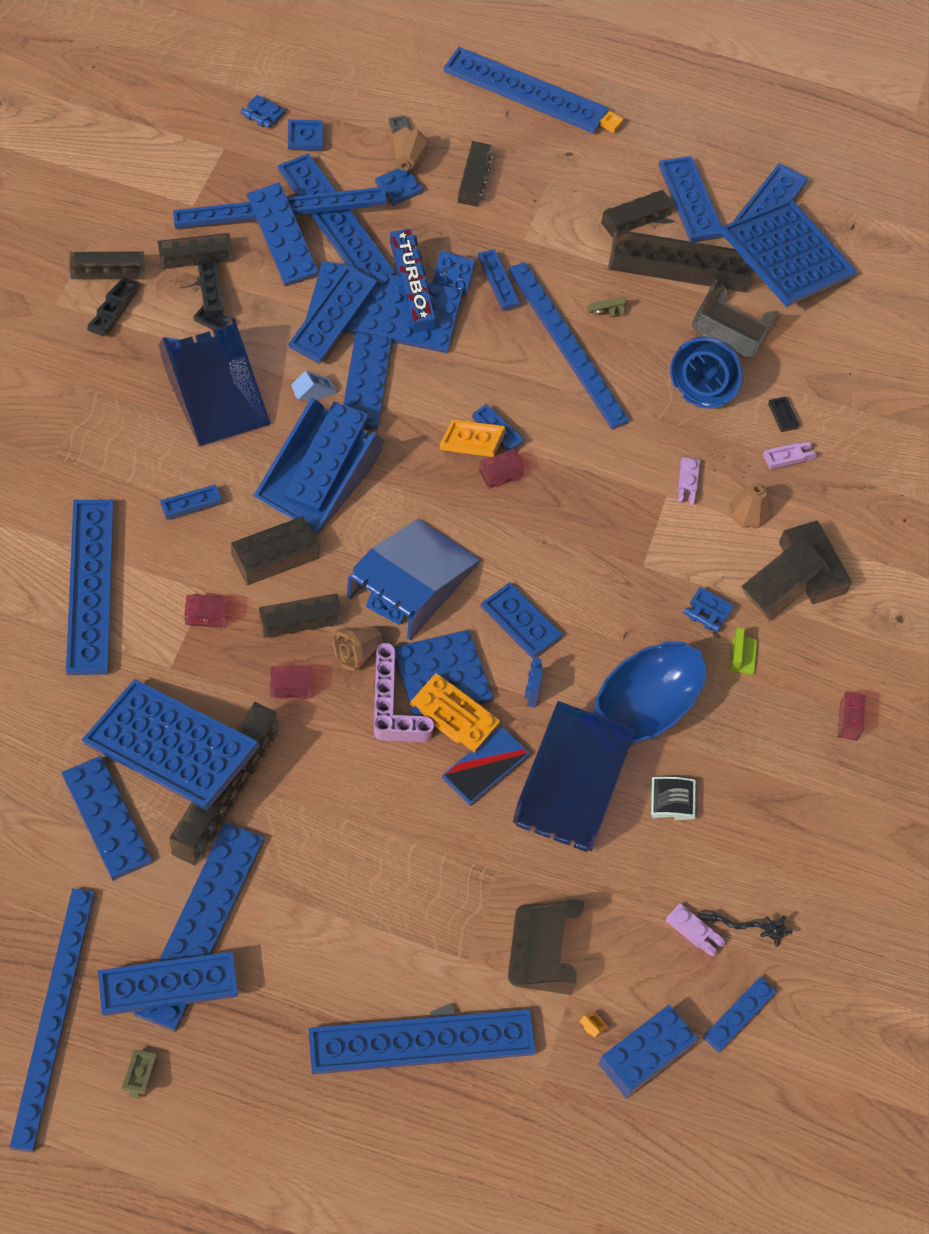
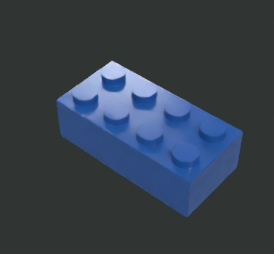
(647, 1051)

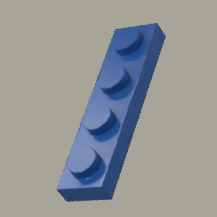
(498, 279)
(739, 1014)

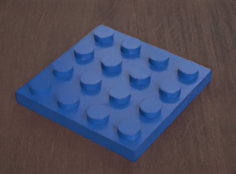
(449, 656)

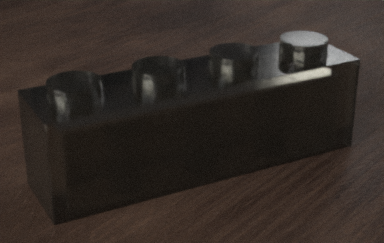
(475, 173)
(637, 212)
(190, 250)
(107, 265)
(300, 615)

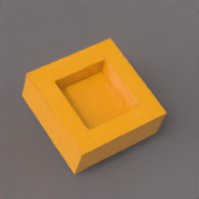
(611, 121)
(593, 1024)

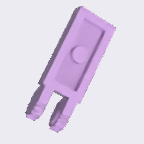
(788, 455)
(688, 478)
(694, 929)

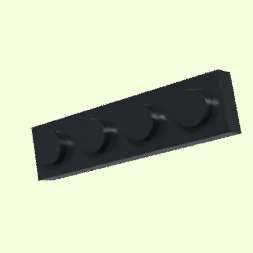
(210, 288)

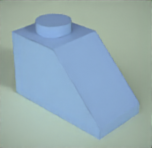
(312, 385)

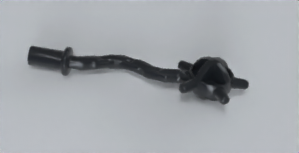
(773, 929)

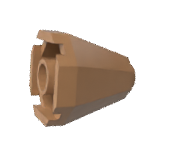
(408, 148)
(751, 506)
(356, 645)

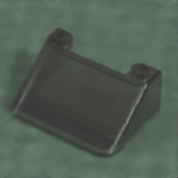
(730, 324)
(538, 946)

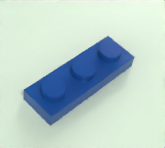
(486, 415)
(191, 502)

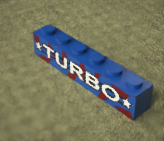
(412, 280)

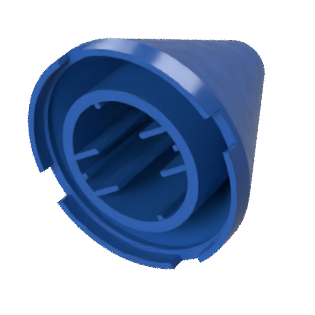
(706, 372)

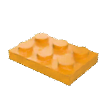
(472, 438)

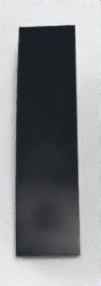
(114, 306)

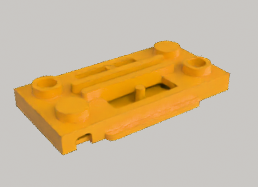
(455, 713)

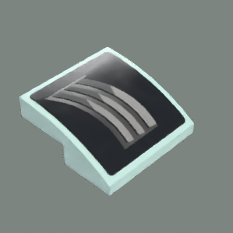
(673, 798)

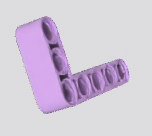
(385, 700)

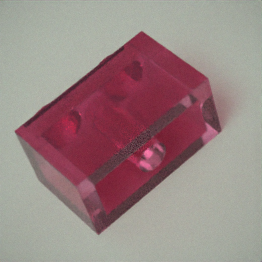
(501, 468)
(205, 610)
(291, 682)
(851, 716)

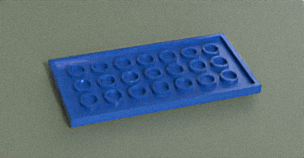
(387, 312)
(171, 744)

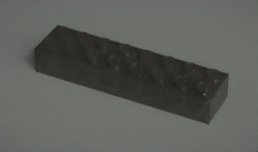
(678, 260)
(200, 825)

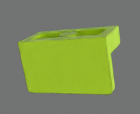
(743, 653)

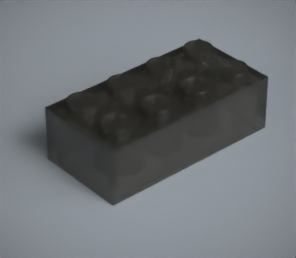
(275, 550)
(785, 578)
(834, 583)

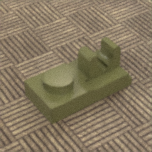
(611, 305)
(139, 1073)

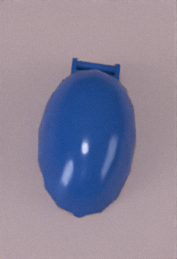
(652, 688)

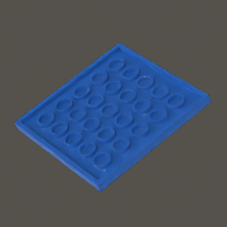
(788, 252)

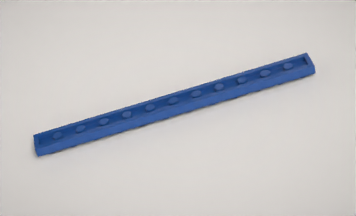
(299, 204)
(569, 346)
(52, 1021)

